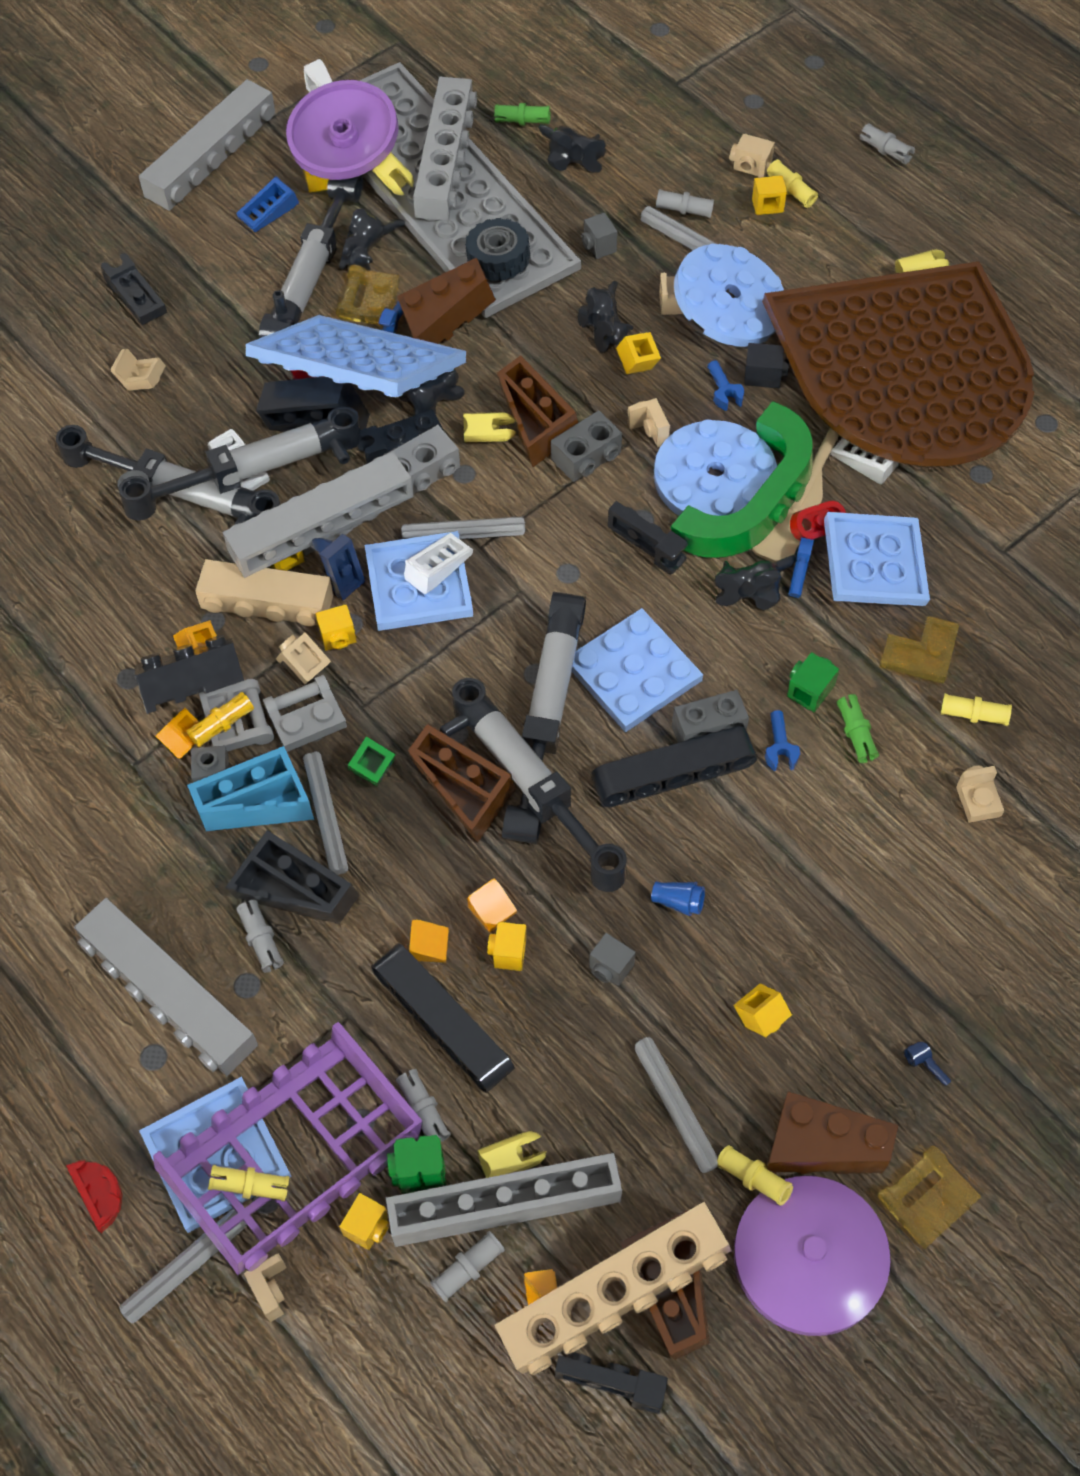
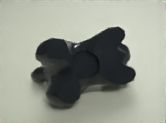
(570, 147)
(363, 235)
(603, 317)
(433, 391)
(754, 581)

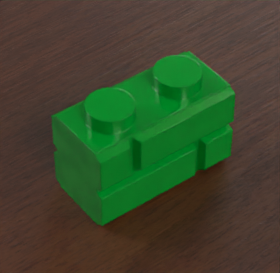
(417, 1164)

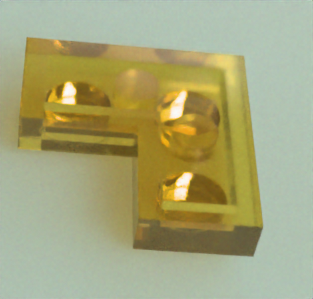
(926, 658)

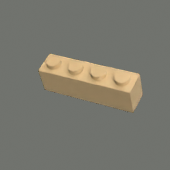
(264, 594)

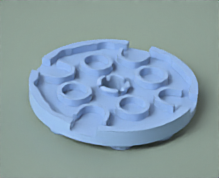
(702, 293)
(689, 453)

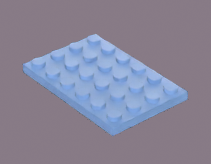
(356, 355)

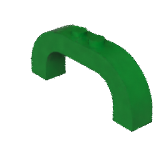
(738, 532)

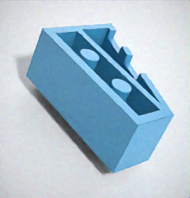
(252, 794)

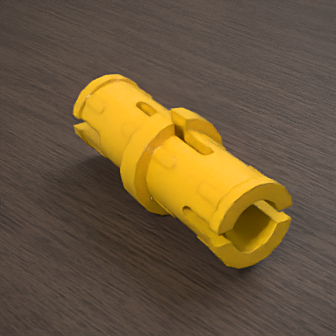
(220, 719)

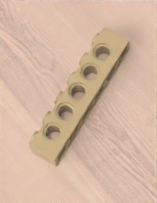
(520, 1329)

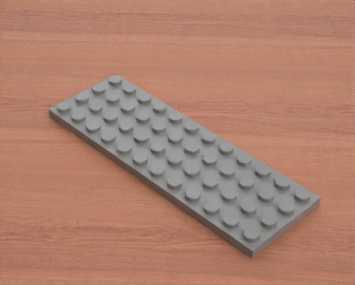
(481, 197)

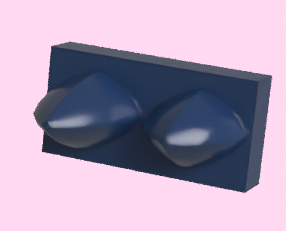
(340, 564)

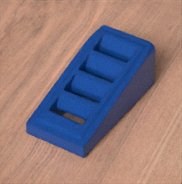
(268, 194)

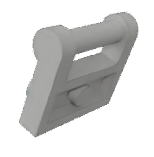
(306, 722)
(236, 736)

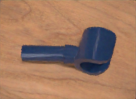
(921, 1053)

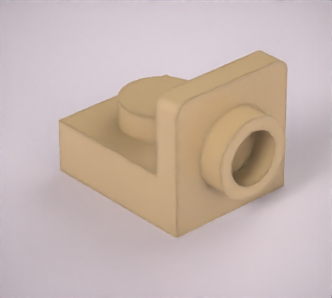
(651, 417)
(303, 657)
(979, 793)
(267, 1293)

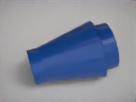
(680, 896)

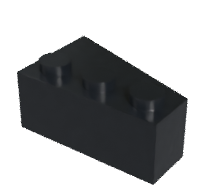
(291, 882)

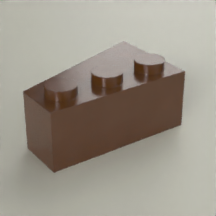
(446, 302)
(536, 408)
(463, 779)
(829, 1139)
(680, 1313)

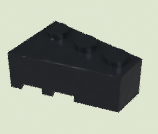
(307, 400)
(187, 672)

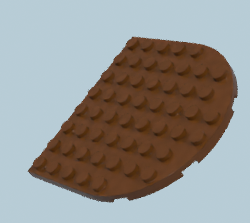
(909, 362)

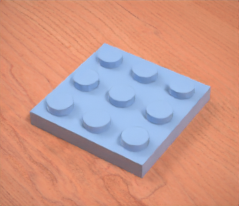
(876, 559)
(402, 604)
(634, 670)
(196, 1118)

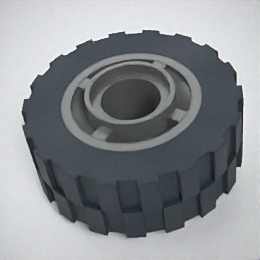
(499, 247)

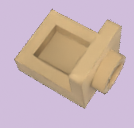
(136, 373)

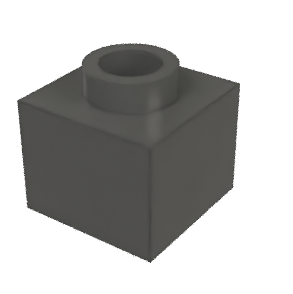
(599, 236)
(208, 761)
(611, 960)

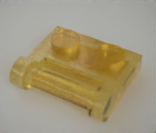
(378, 295)
(937, 1207)

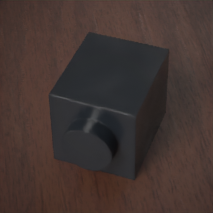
(765, 365)

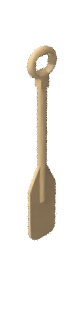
(780, 541)

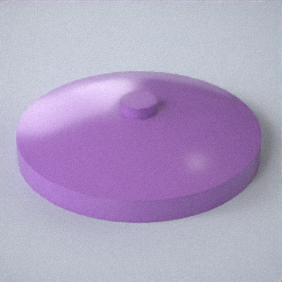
(342, 129)
(814, 1259)

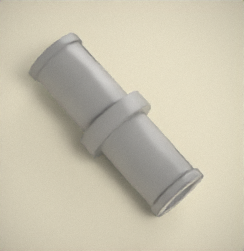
(887, 143)
(684, 203)
(259, 936)
(422, 1104)
(467, 1266)

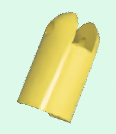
(393, 174)
(921, 261)
(485, 427)
(507, 1155)

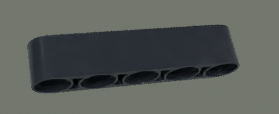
(673, 766)
(442, 1018)

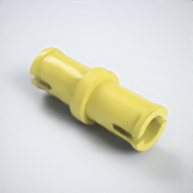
(793, 183)
(976, 709)
(755, 1175)
(248, 1182)

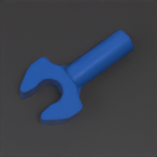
(390, 318)
(725, 388)
(800, 568)
(780, 745)

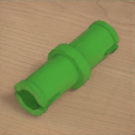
(522, 114)
(857, 728)

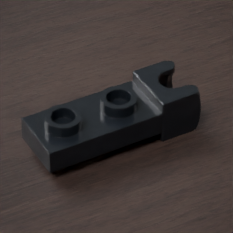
(133, 290)
(382, 440)
(648, 537)
(645, 1390)

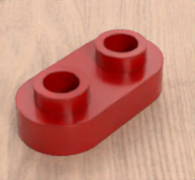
(813, 520)

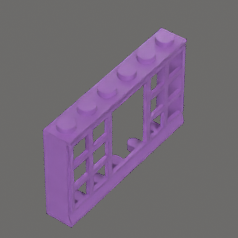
(256, 1106)

